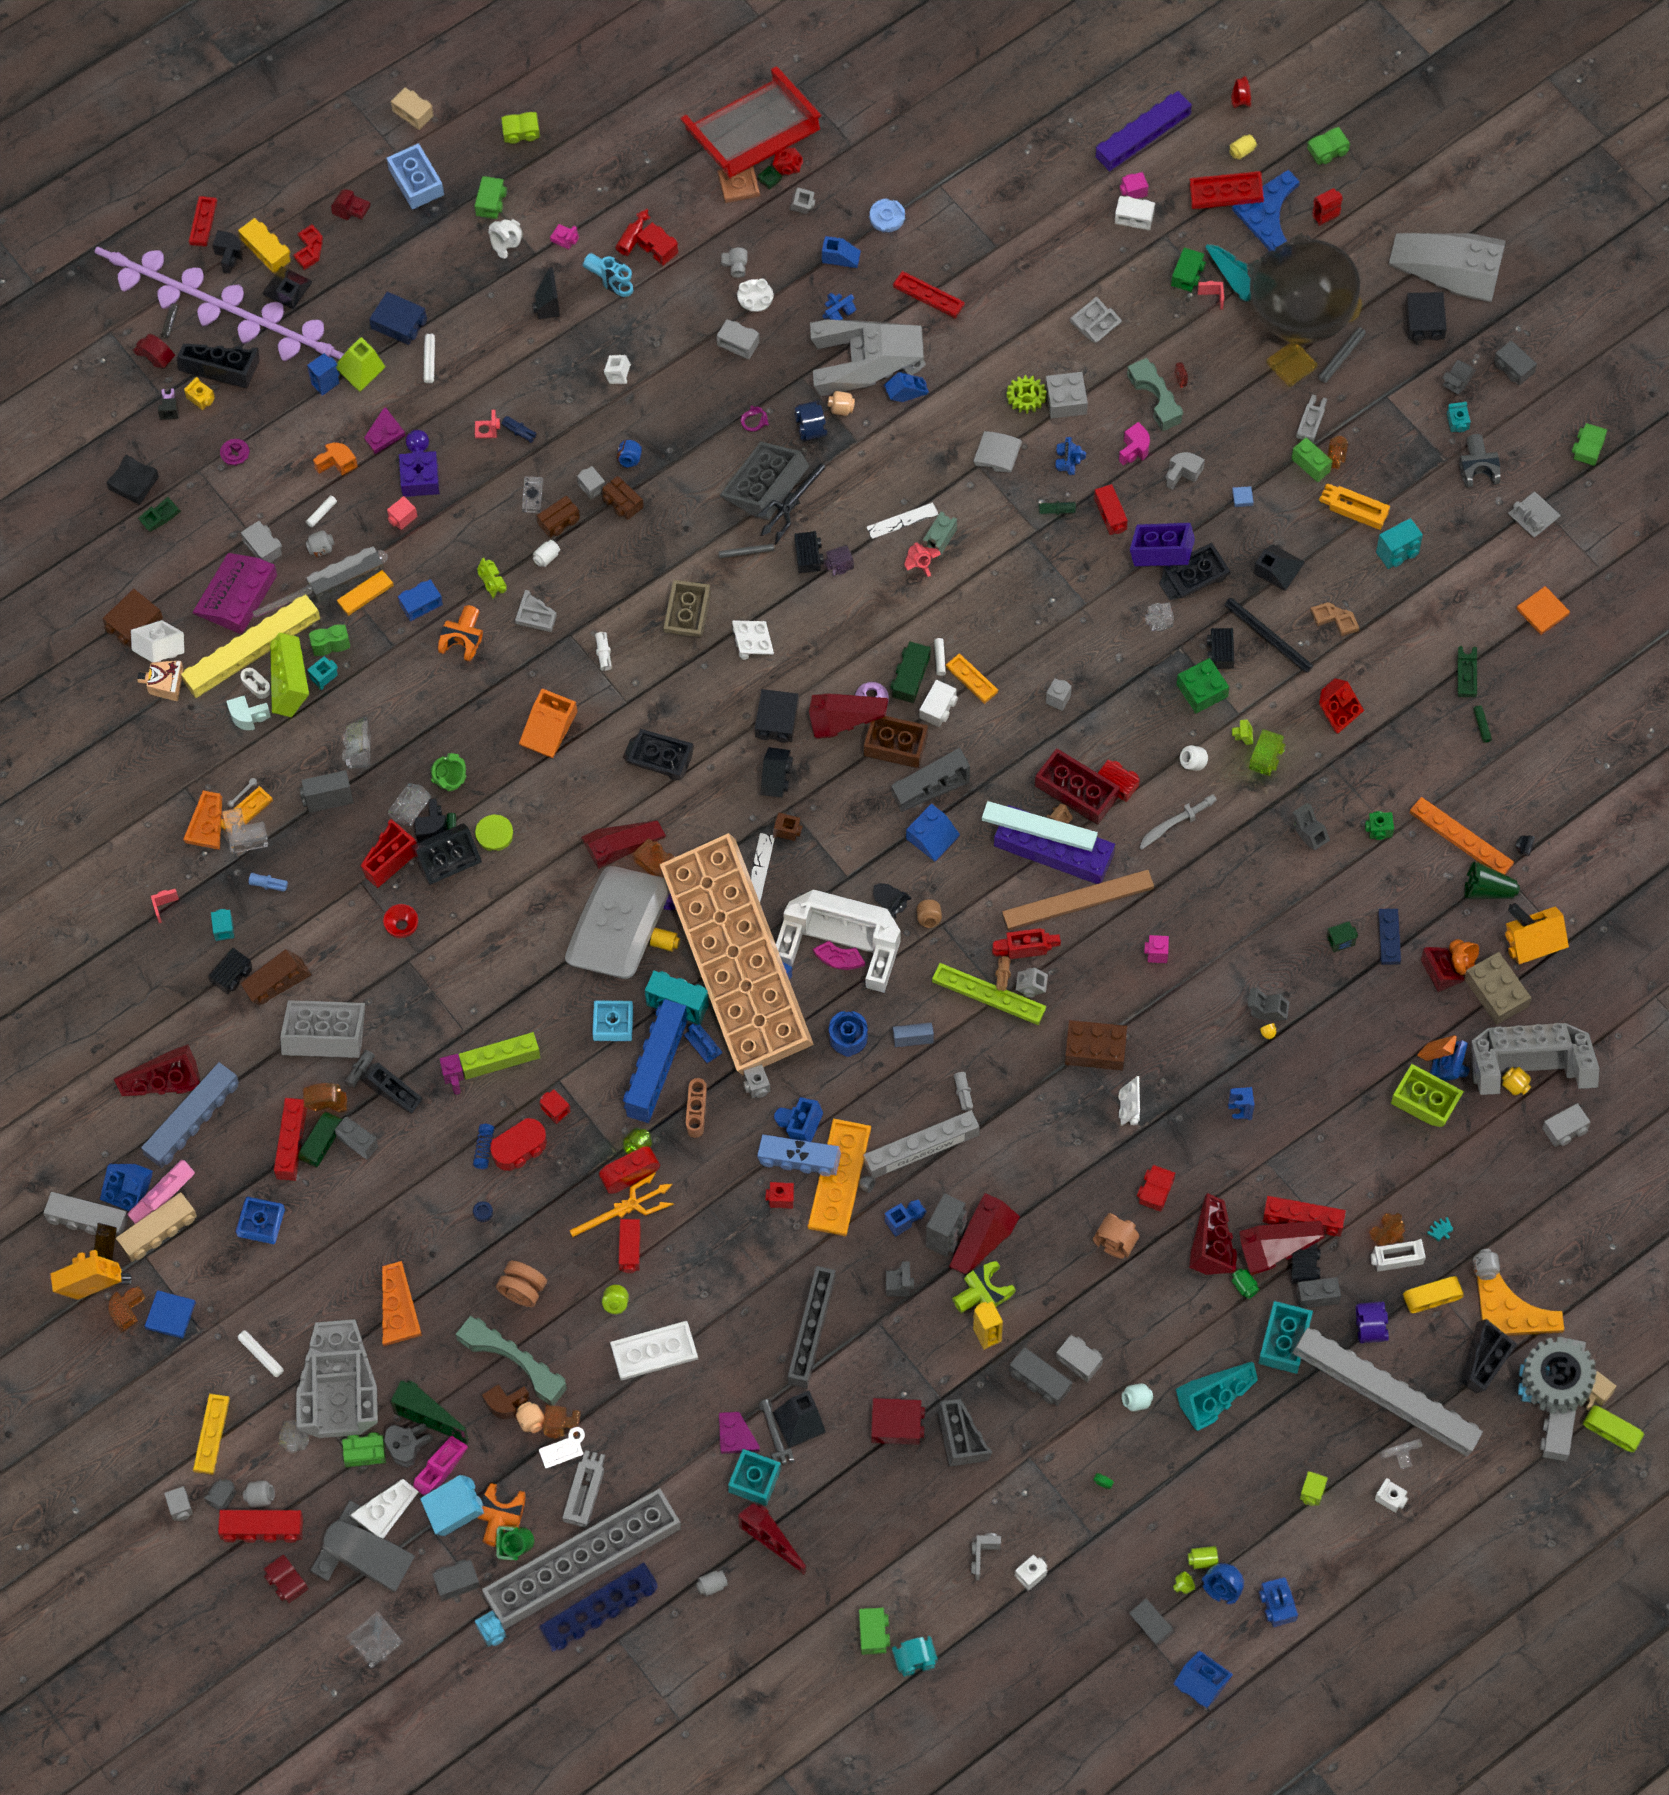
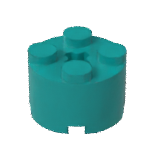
(915, 1655)

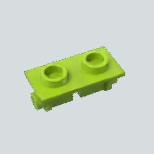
(488, 571)

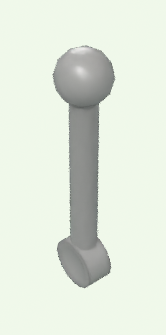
(252, 782)

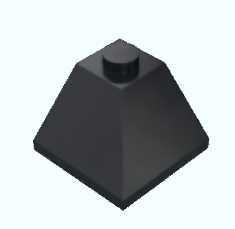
(546, 297)

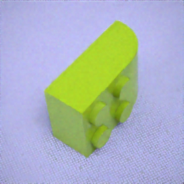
(1426, 1096)

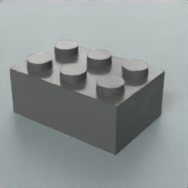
(946, 1225)

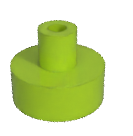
(1184, 1583)

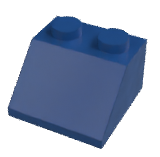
(932, 833)
(1203, 1679)

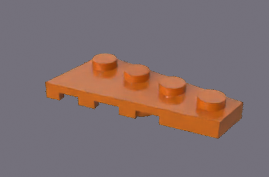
(398, 1309)

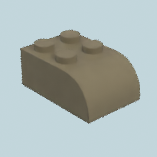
(687, 608)

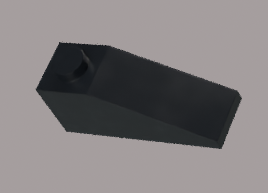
(391, 1087)

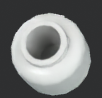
(1193, 758)

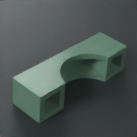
(1144, 376)

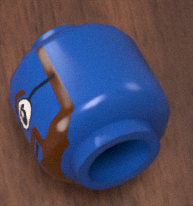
(629, 453)

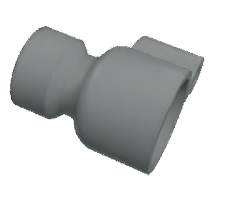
(738, 259)

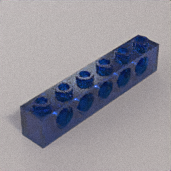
(639, 1575)

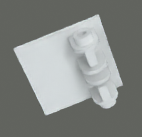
(752, 638)
(1130, 1102)

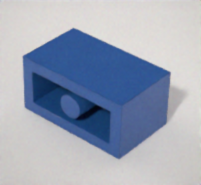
(323, 373)
(420, 600)

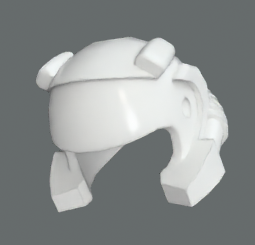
(505, 235)

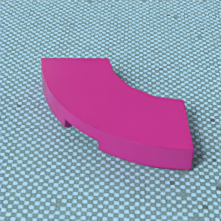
(839, 958)

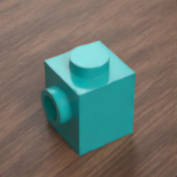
(222, 924)

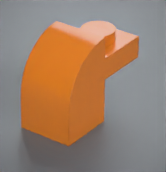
(337, 455)

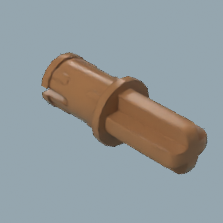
(1003, 973)

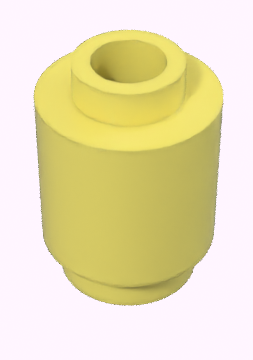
(1242, 146)

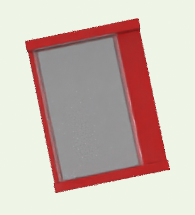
(756, 125)

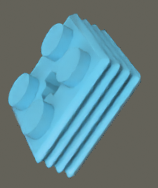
(603, 1014)

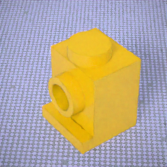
(199, 394)

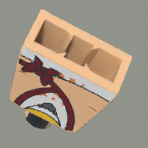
(163, 679)

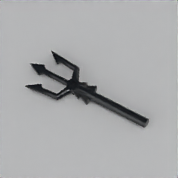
(788, 504)

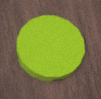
(494, 832)

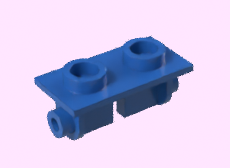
(702, 1043)

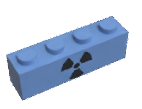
(799, 1155)

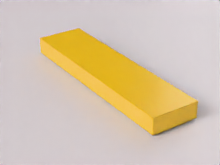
(211, 1434)

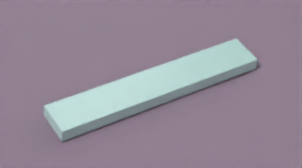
(1039, 826)

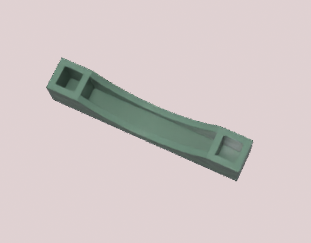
(479, 1338)

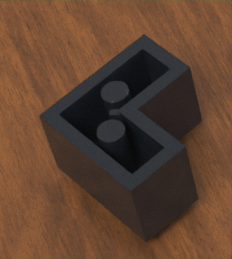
(776, 766)

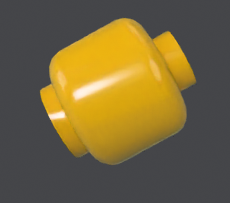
(1516, 1081)

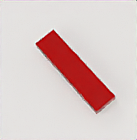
(928, 294)

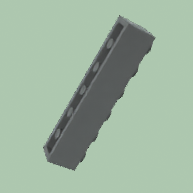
(811, 1327)

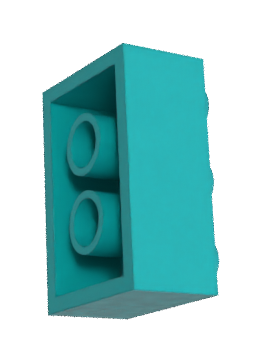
(677, 990)
(1282, 1335)

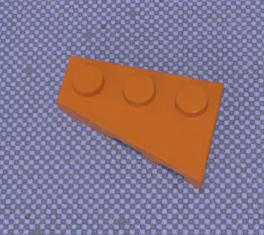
(206, 822)

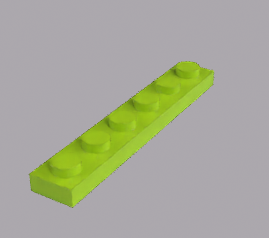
(988, 994)

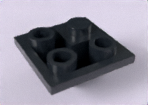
(287, 287)
(1278, 566)
(799, 1419)

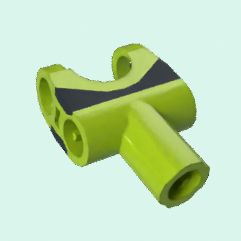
(981, 1289)

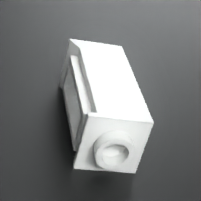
(1382, 1264)

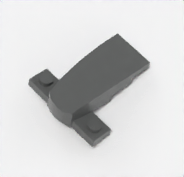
(361, 1552)

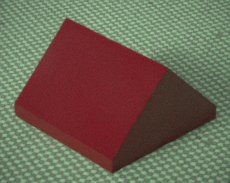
(1440, 967)

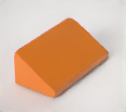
(1438, 1048)

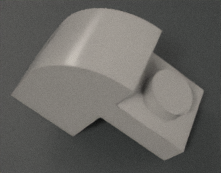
(1184, 465)

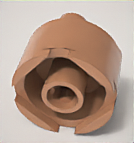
(1116, 1236)

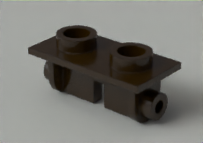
(105, 1240)

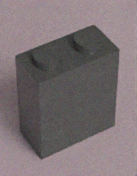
(326, 791)

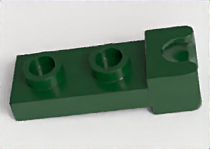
(1467, 673)

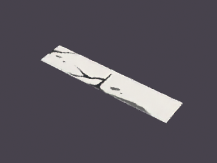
(902, 520)
(761, 862)

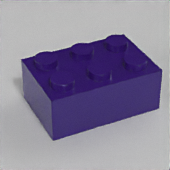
(1162, 544)

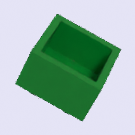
(1202, 685)

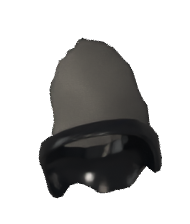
(891, 898)

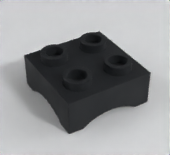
(132, 480)

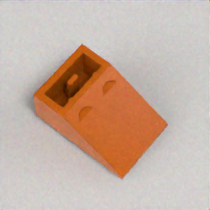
(548, 723)

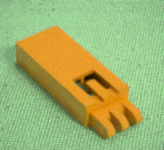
(1362, 508)

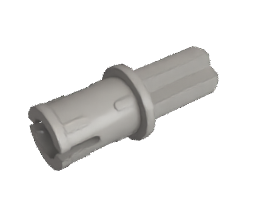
(963, 1091)

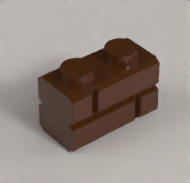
(622, 498)
(558, 517)

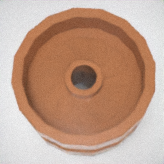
(521, 1283)

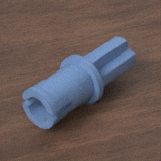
(267, 882)

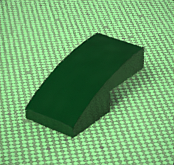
(158, 516)

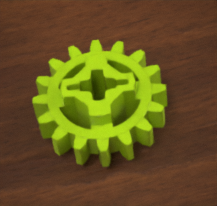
(1026, 394)

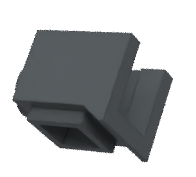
(221, 1494)

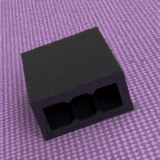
(1426, 316)
(776, 715)

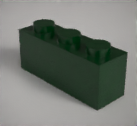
(910, 672)

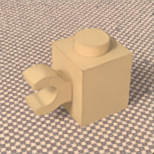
(1601, 1391)

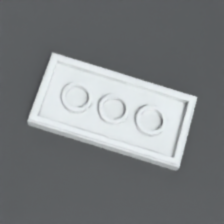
(654, 1350)

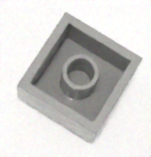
(1066, 395)

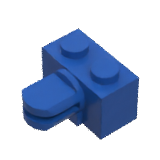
(801, 1120)
(1278, 1602)

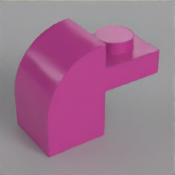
(1138, 444)

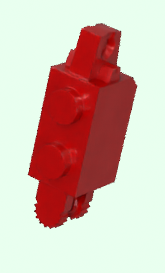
(1025, 944)

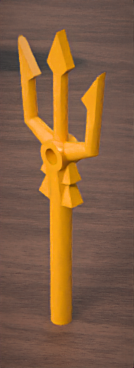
(627, 1206)

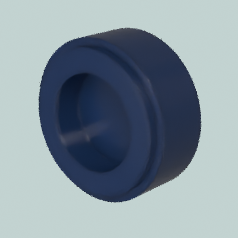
(482, 1211)

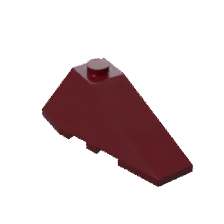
(840, 712)
(164, 1074)
(1271, 1243)
(762, 1527)

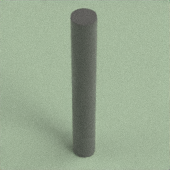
(746, 550)

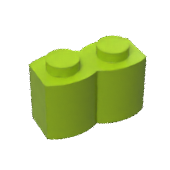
(520, 127)

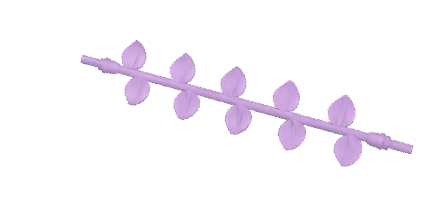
(231, 297)

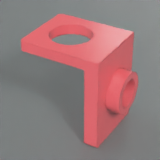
(1212, 288)
(493, 425)
(162, 898)

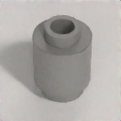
(711, 1583)

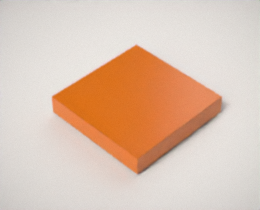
(1543, 610)

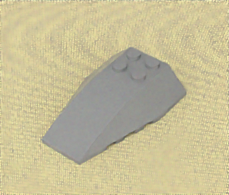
(1453, 261)
(337, 1383)

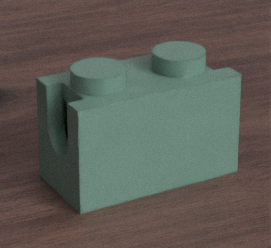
(940, 532)

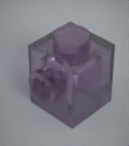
(839, 560)

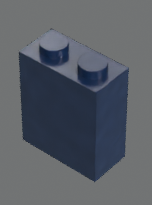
(398, 318)

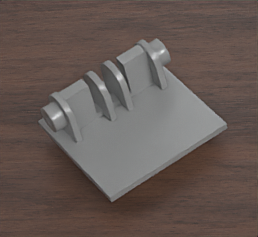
(1534, 514)

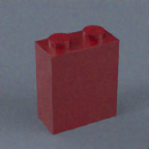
(897, 1421)

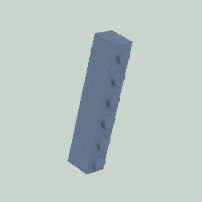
(190, 1115)

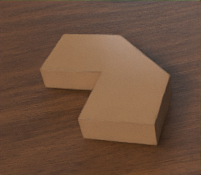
(1328, 612)

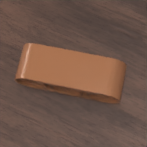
(696, 1116)

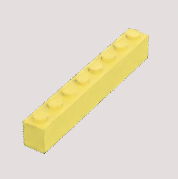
(249, 646)

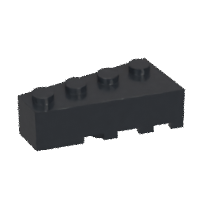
(219, 363)

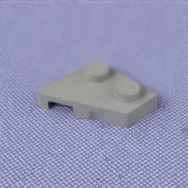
(535, 614)

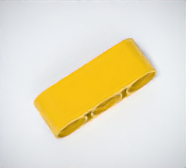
(1433, 1294)

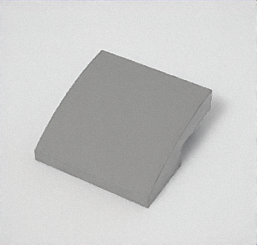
(1095, 320)
(997, 451)

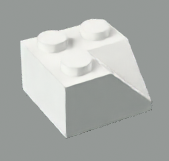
(157, 641)

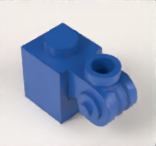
(901, 1219)

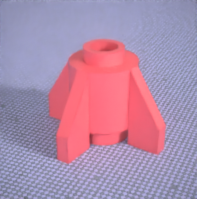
(920, 555)

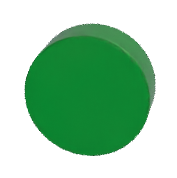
(1103, 1481)

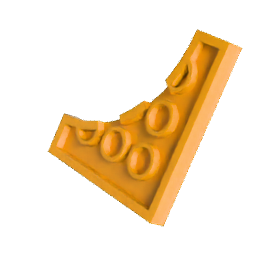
(1513, 1314)

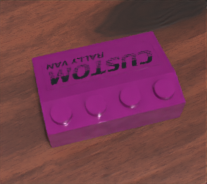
(236, 591)

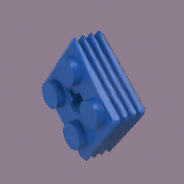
(254, 1210)

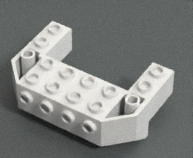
(843, 923)

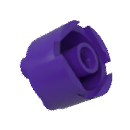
(1372, 1322)

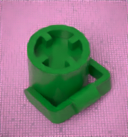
(514, 1542)

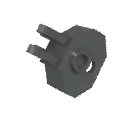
(406, 1443)

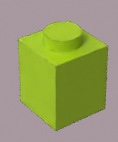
(1313, 1489)

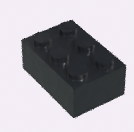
(446, 853)

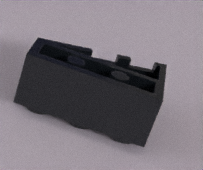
(1486, 1356)

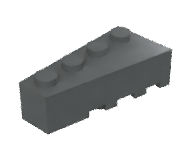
(932, 780)

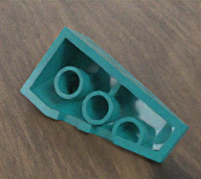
(1233, 270)
(1208, 1396)

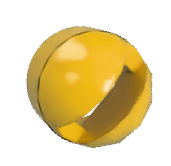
(1268, 1031)

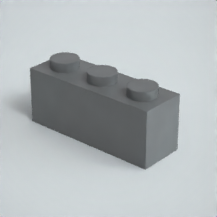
(1040, 1377)

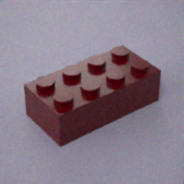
(1077, 786)

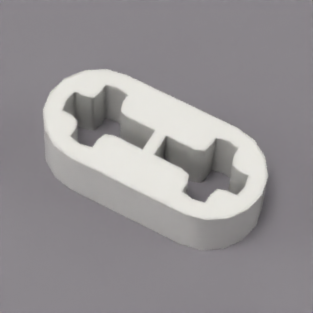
(258, 680)

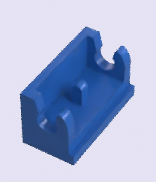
(1242, 1099)

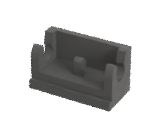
(1152, 1622)

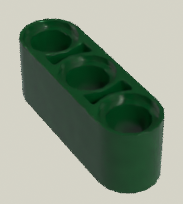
(320, 1140)

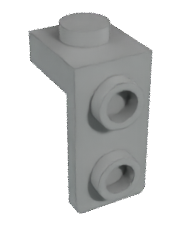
(989, 1541)

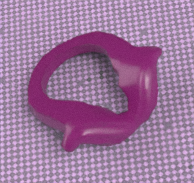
(753, 411)

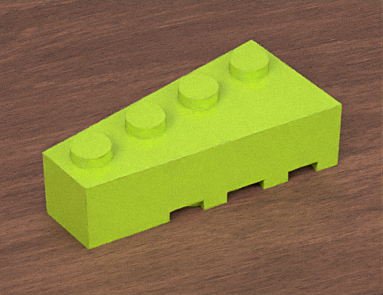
(287, 675)

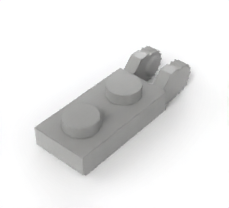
(1311, 419)

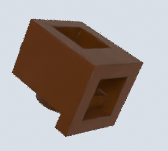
(787, 827)

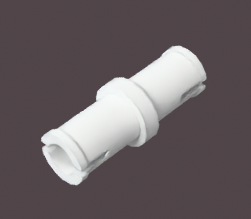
(603, 651)

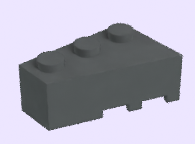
(960, 1435)

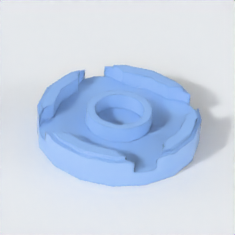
(887, 215)

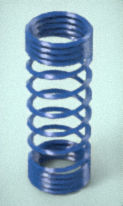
(482, 1163)

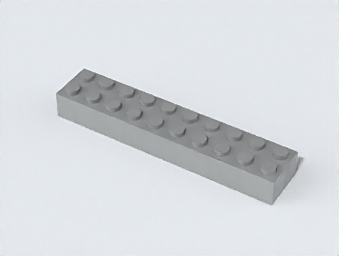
(581, 1559)

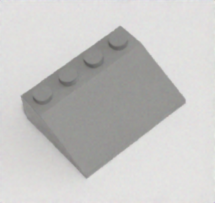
(322, 1029)

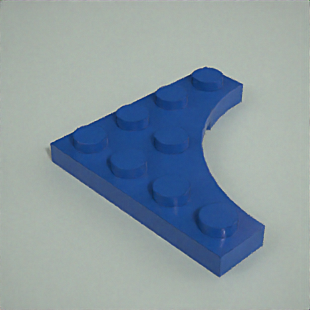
(1263, 217)

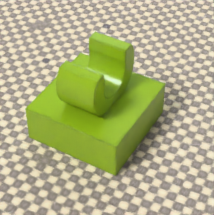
(1243, 732)

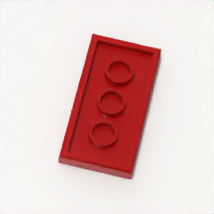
(1226, 190)

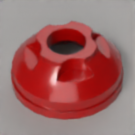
(400, 913)

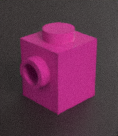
(1134, 186)
(1157, 949)

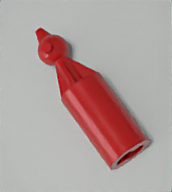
(629, 237)

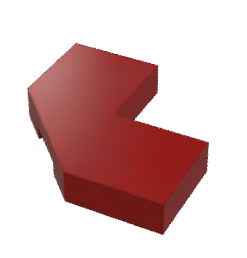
(311, 253)

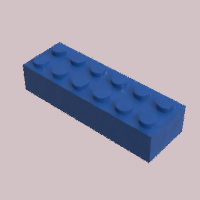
(656, 1061)

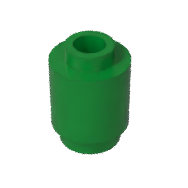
(1245, 1283)

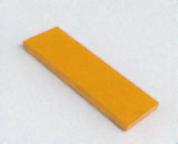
(837, 1192)

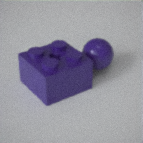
(419, 468)

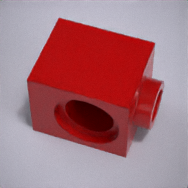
(554, 1106)

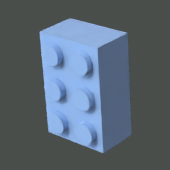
(415, 176)

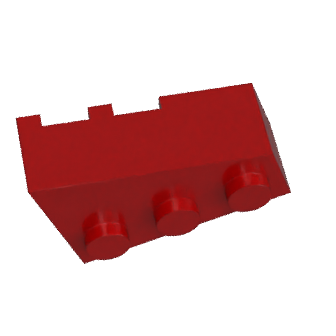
(388, 855)

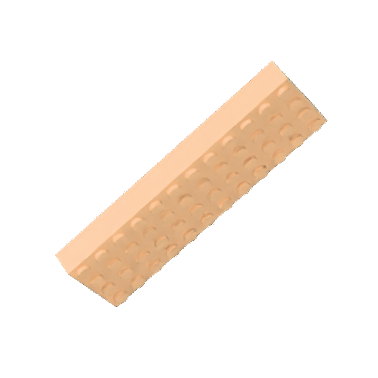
(736, 954)

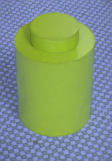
(1203, 1557)

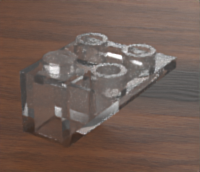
(374, 1639)

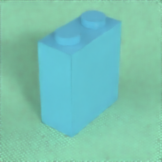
(452, 1505)

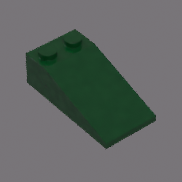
(420, 1408)

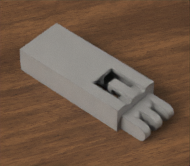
(583, 1498)

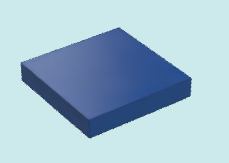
(170, 1314)

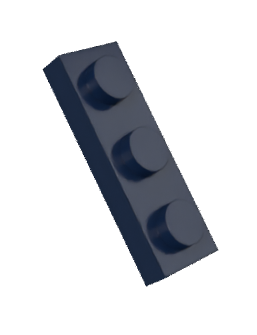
(1389, 936)

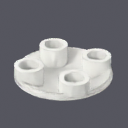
(755, 295)

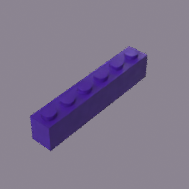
(1143, 130)

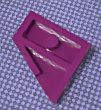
(383, 432)
(735, 1434)

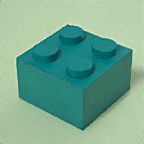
(1399, 543)
(754, 1477)

